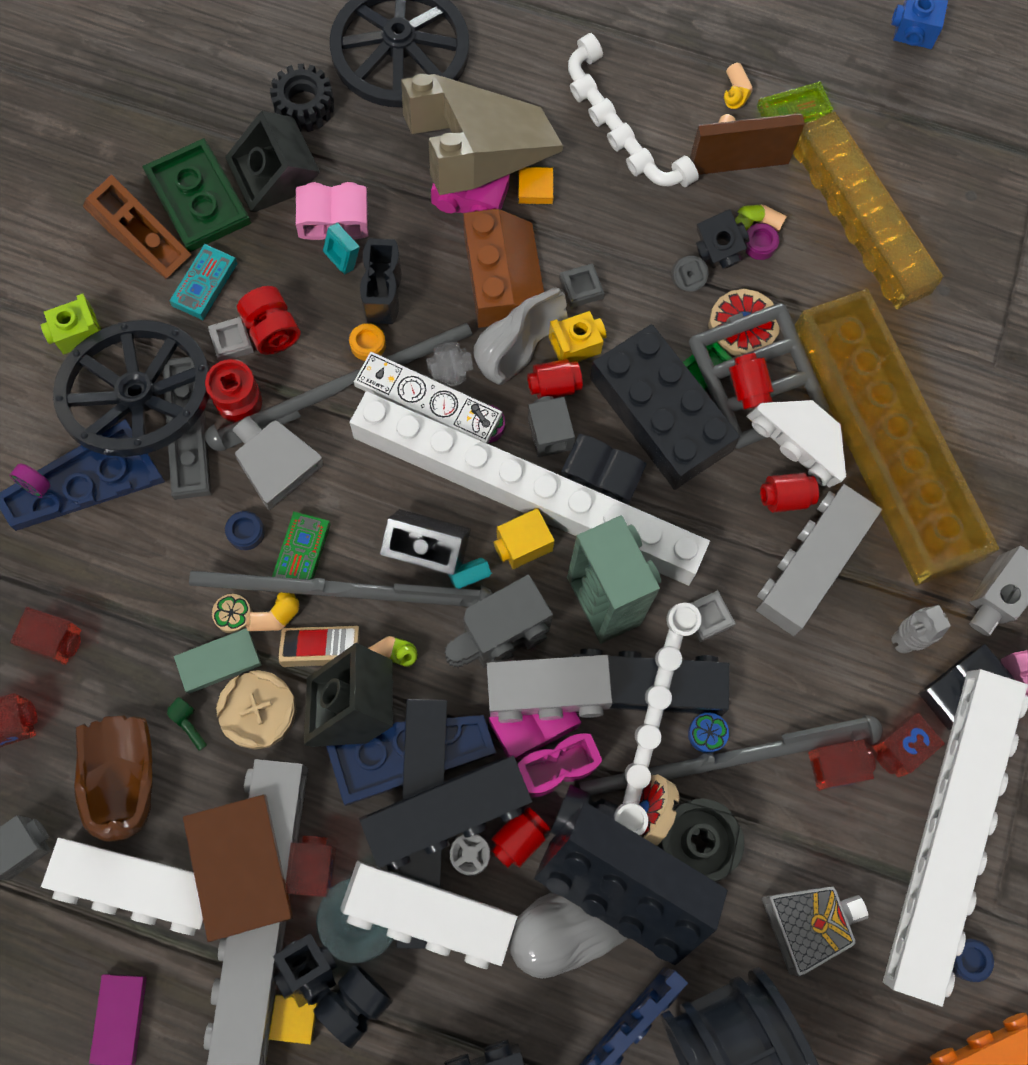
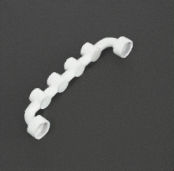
(621, 133)
(682, 620)

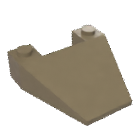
(488, 130)

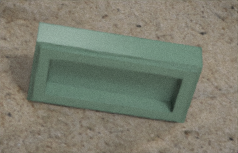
(217, 661)

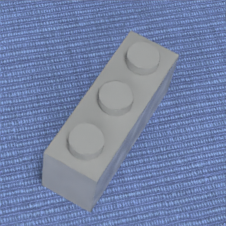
(549, 688)

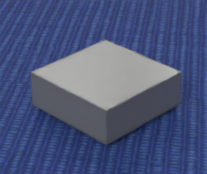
(230, 339)
(714, 616)

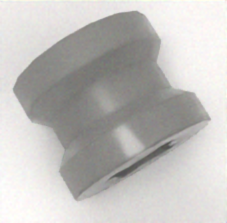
(474, 852)

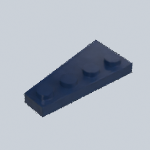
(79, 482)
(378, 765)
(637, 1018)

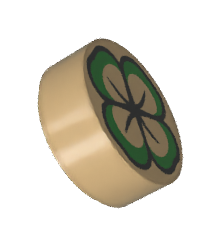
(230, 613)

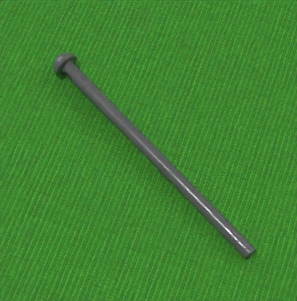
(288, 410)
(320, 587)
(795, 742)

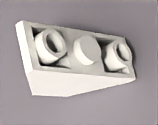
(805, 436)

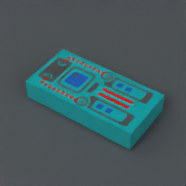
(203, 282)

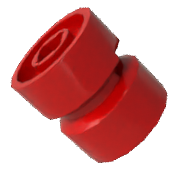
(269, 321)
(233, 390)

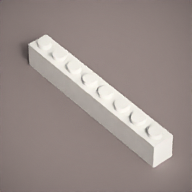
(956, 837)

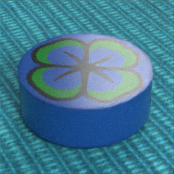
(708, 732)

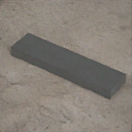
(190, 452)

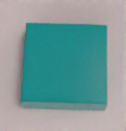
(341, 248)
(470, 573)

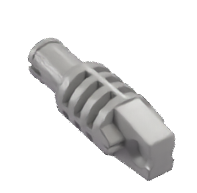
(921, 629)

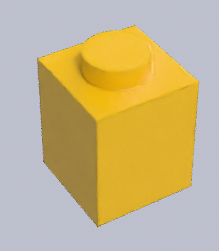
(523, 539)

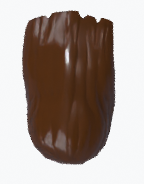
(114, 776)

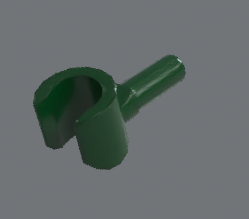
(179, 712)

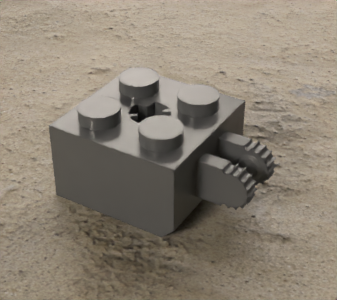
(501, 625)

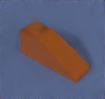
(135, 227)

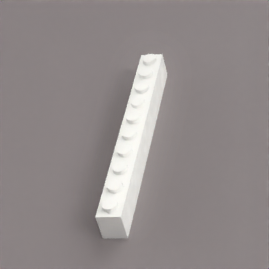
(519, 482)

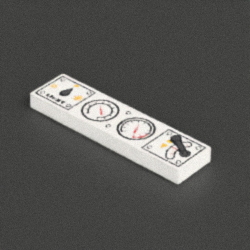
(427, 397)

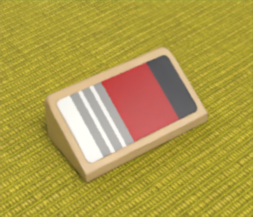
(315, 644)

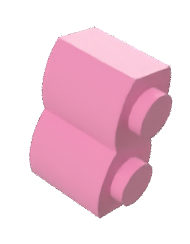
(323, 206)

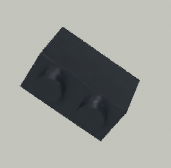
(425, 541)

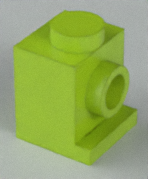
(70, 324)

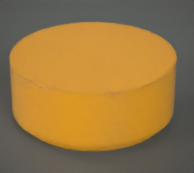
(367, 339)

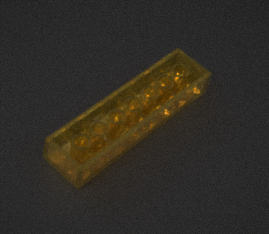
(894, 438)

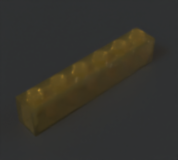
(866, 211)

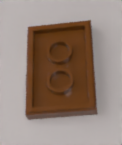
(746, 143)
(237, 868)

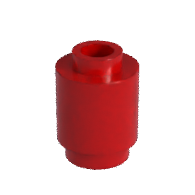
(555, 379)
(751, 381)
(789, 492)
(519, 838)

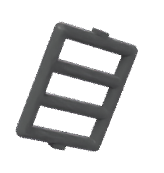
(791, 343)

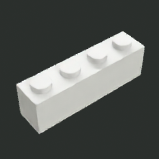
(125, 883)
(429, 914)

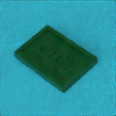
(196, 195)

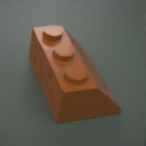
(500, 263)

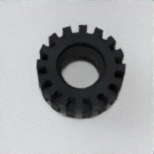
(303, 81)

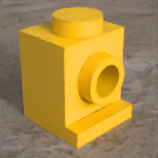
(573, 346)

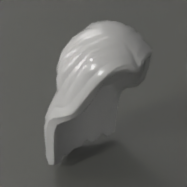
(511, 342)
(559, 937)

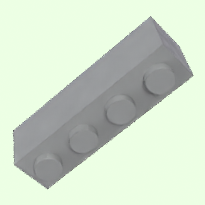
(818, 559)

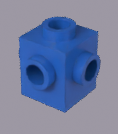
(919, 22)

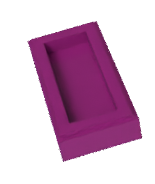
(118, 1020)

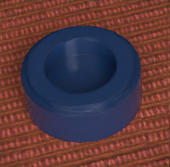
(244, 530)
(974, 962)

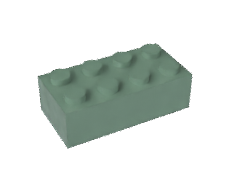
(612, 578)

